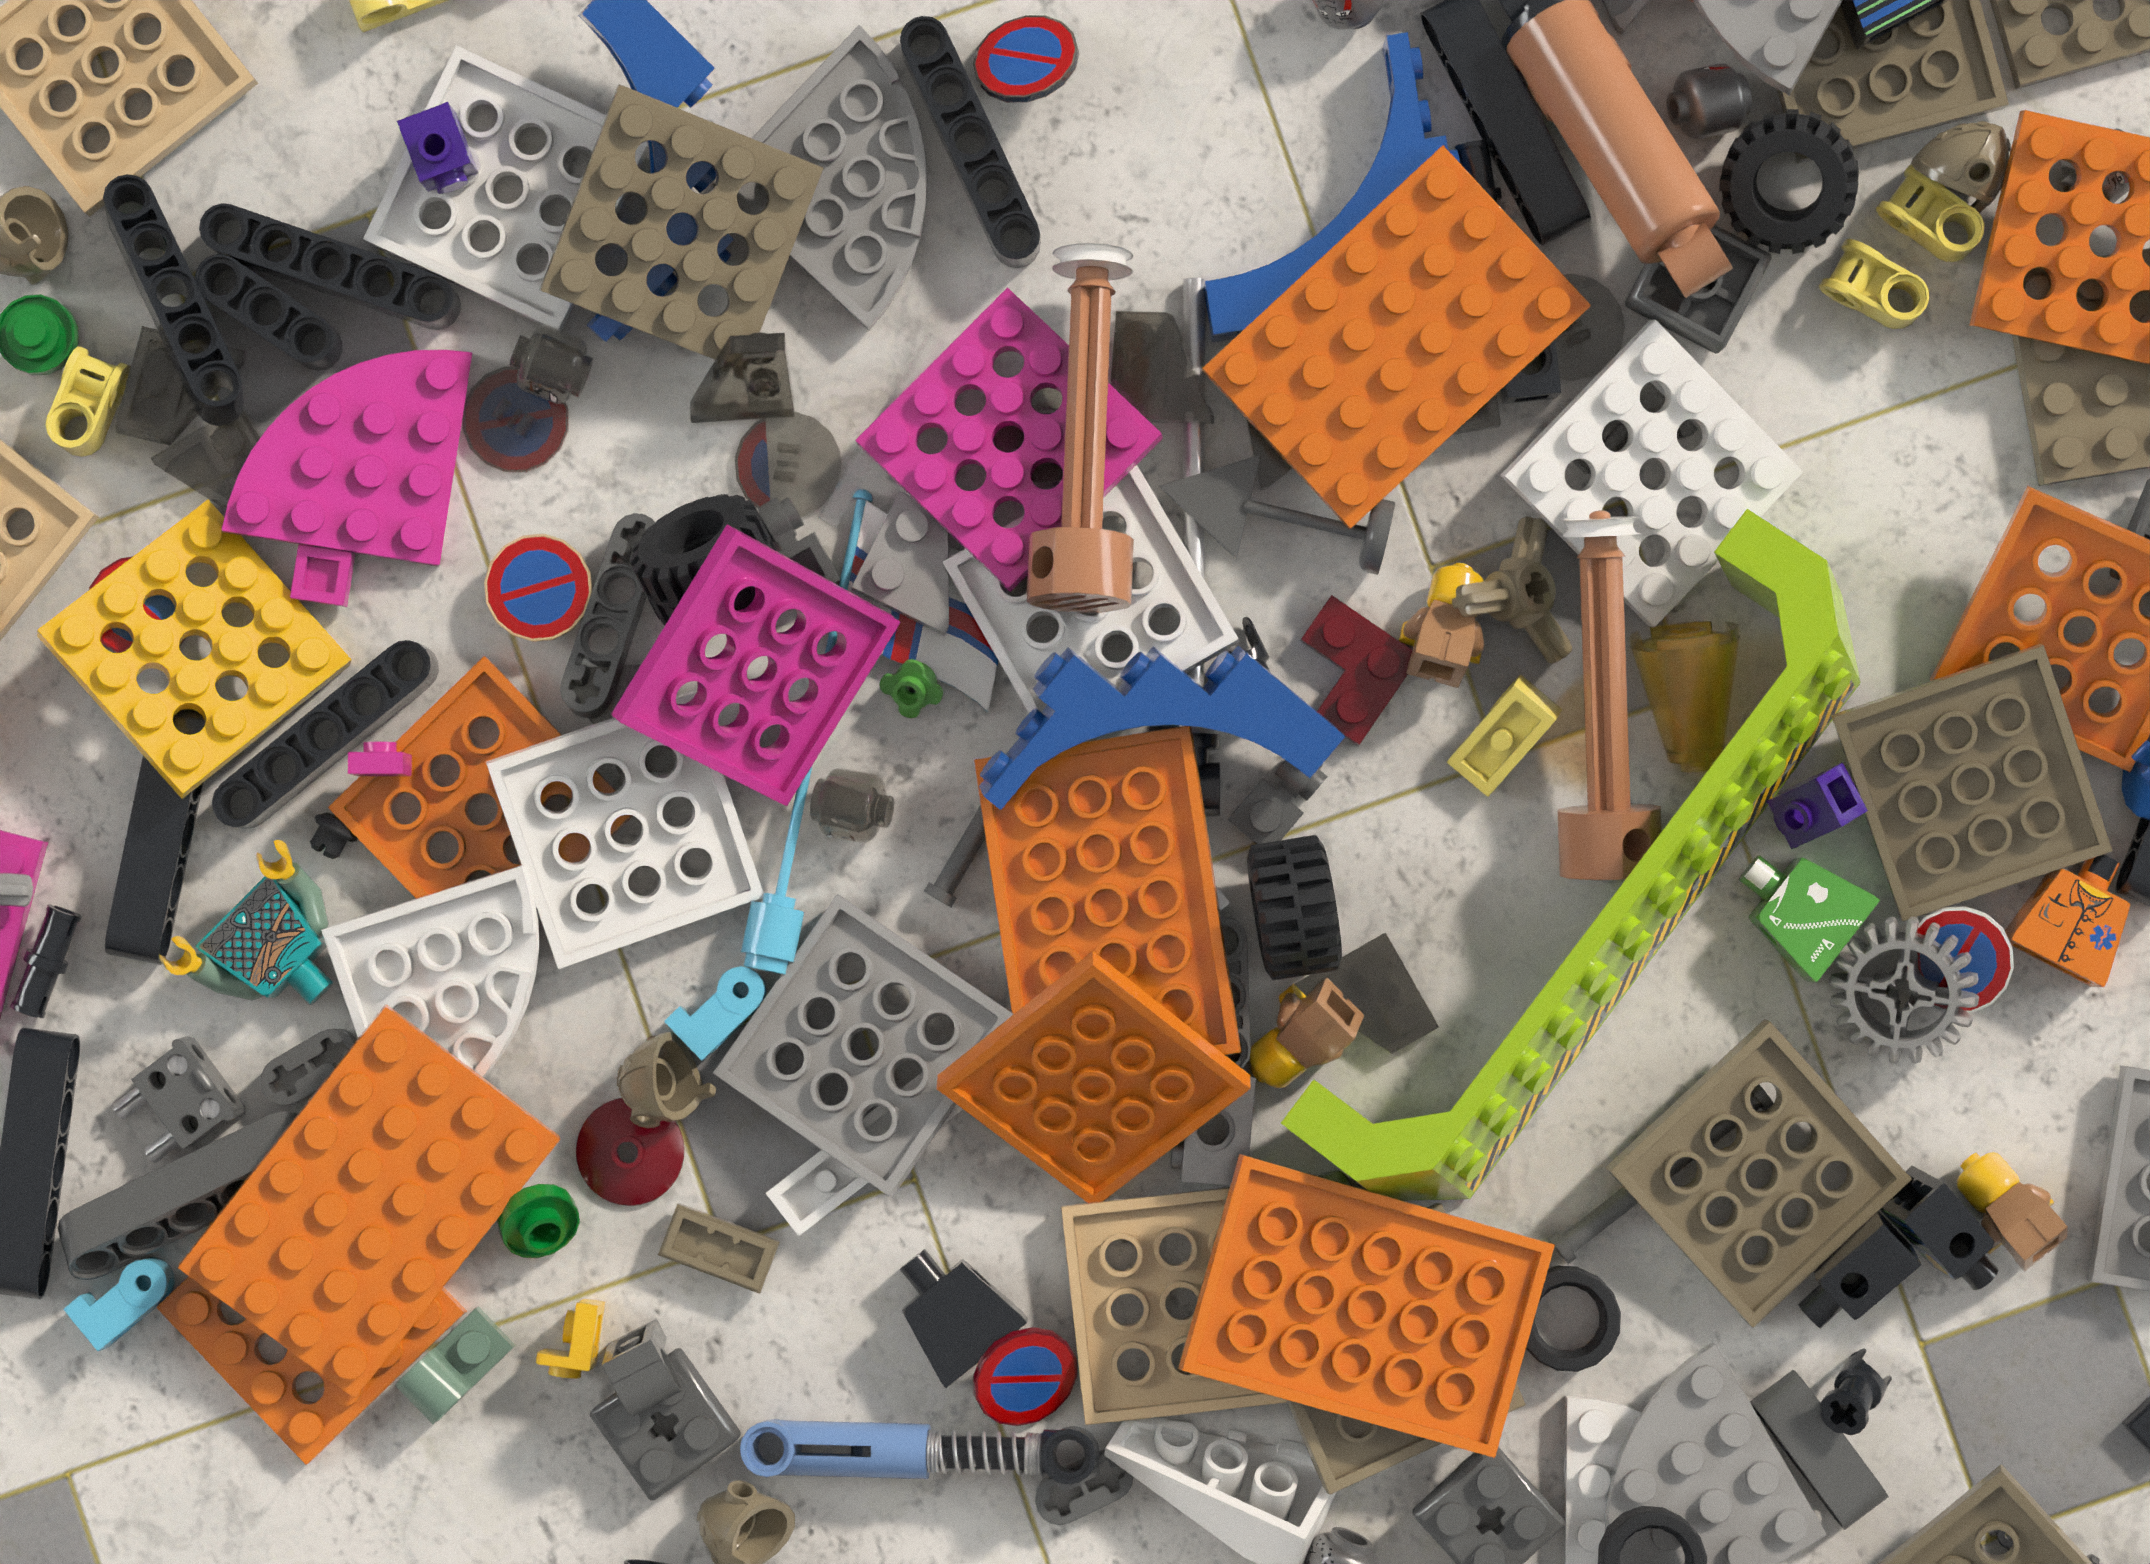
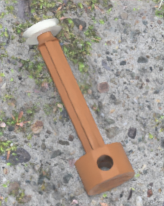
(1080, 562)
(1610, 832)

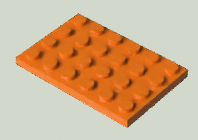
(1396, 337)
(1114, 861)
(369, 1201)
(1366, 1306)

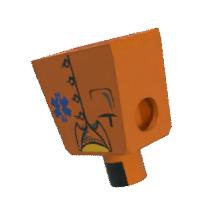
(2073, 921)

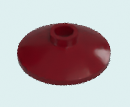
(624, 1183)

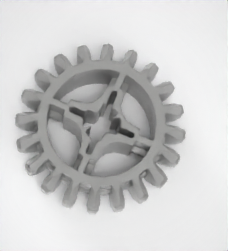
(1929, 991)

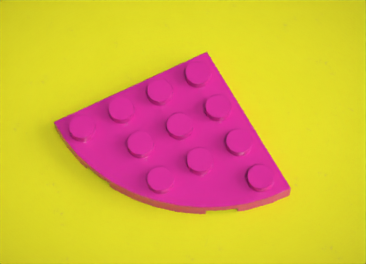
(360, 460)

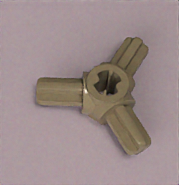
(1520, 592)

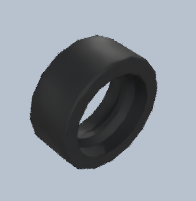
(1605, 1336)
(1650, 1517)

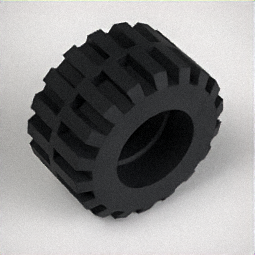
(1779, 227)
(680, 542)
(1294, 907)

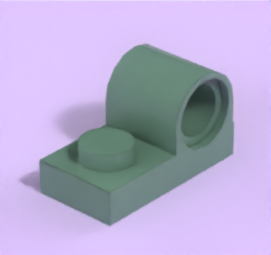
(455, 1365)

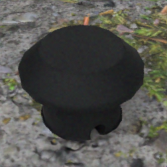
(331, 834)

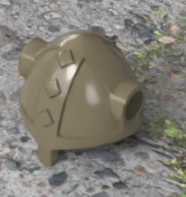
(1967, 160)
(31, 234)
(661, 1081)
(744, 1525)

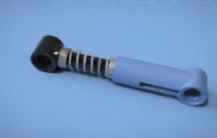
(912, 1451)

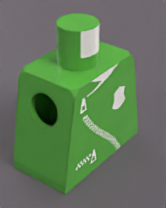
(1806, 912)

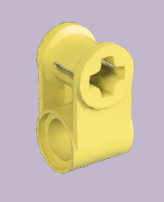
(1928, 213)
(1872, 284)
(87, 398)

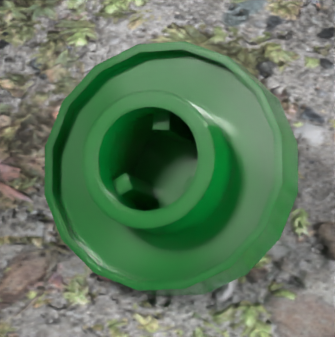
(37, 334)
(538, 1221)

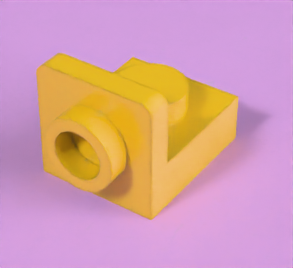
(583, 1332)

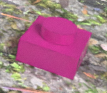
(322, 575)
(379, 760)

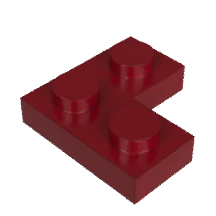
(1371, 665)

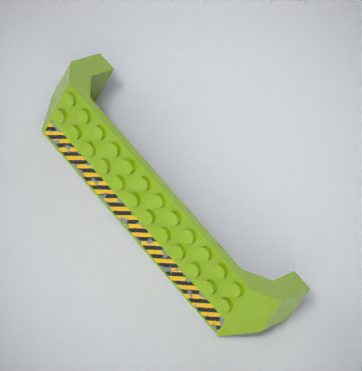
(1457, 1149)

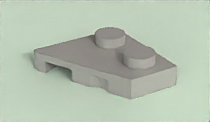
(908, 567)

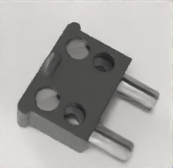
(190, 1090)

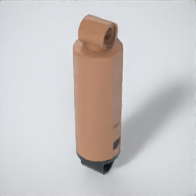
(1616, 136)

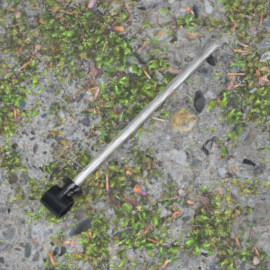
(1192, 532)

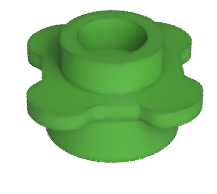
(920, 678)

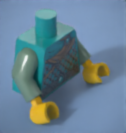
(264, 939)

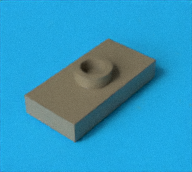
(719, 1248)

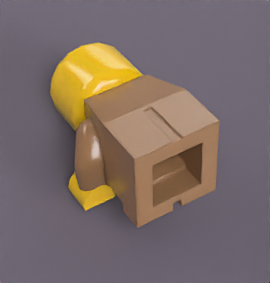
(1440, 634)
(1307, 1034)
(2015, 1212)

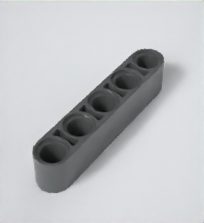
(164, 1202)

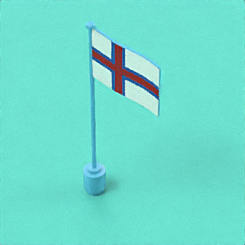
(957, 659)

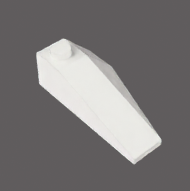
(1242, 1491)

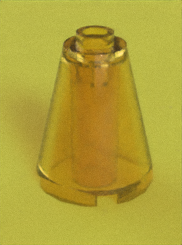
(1689, 687)

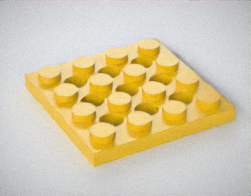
(148, 718)

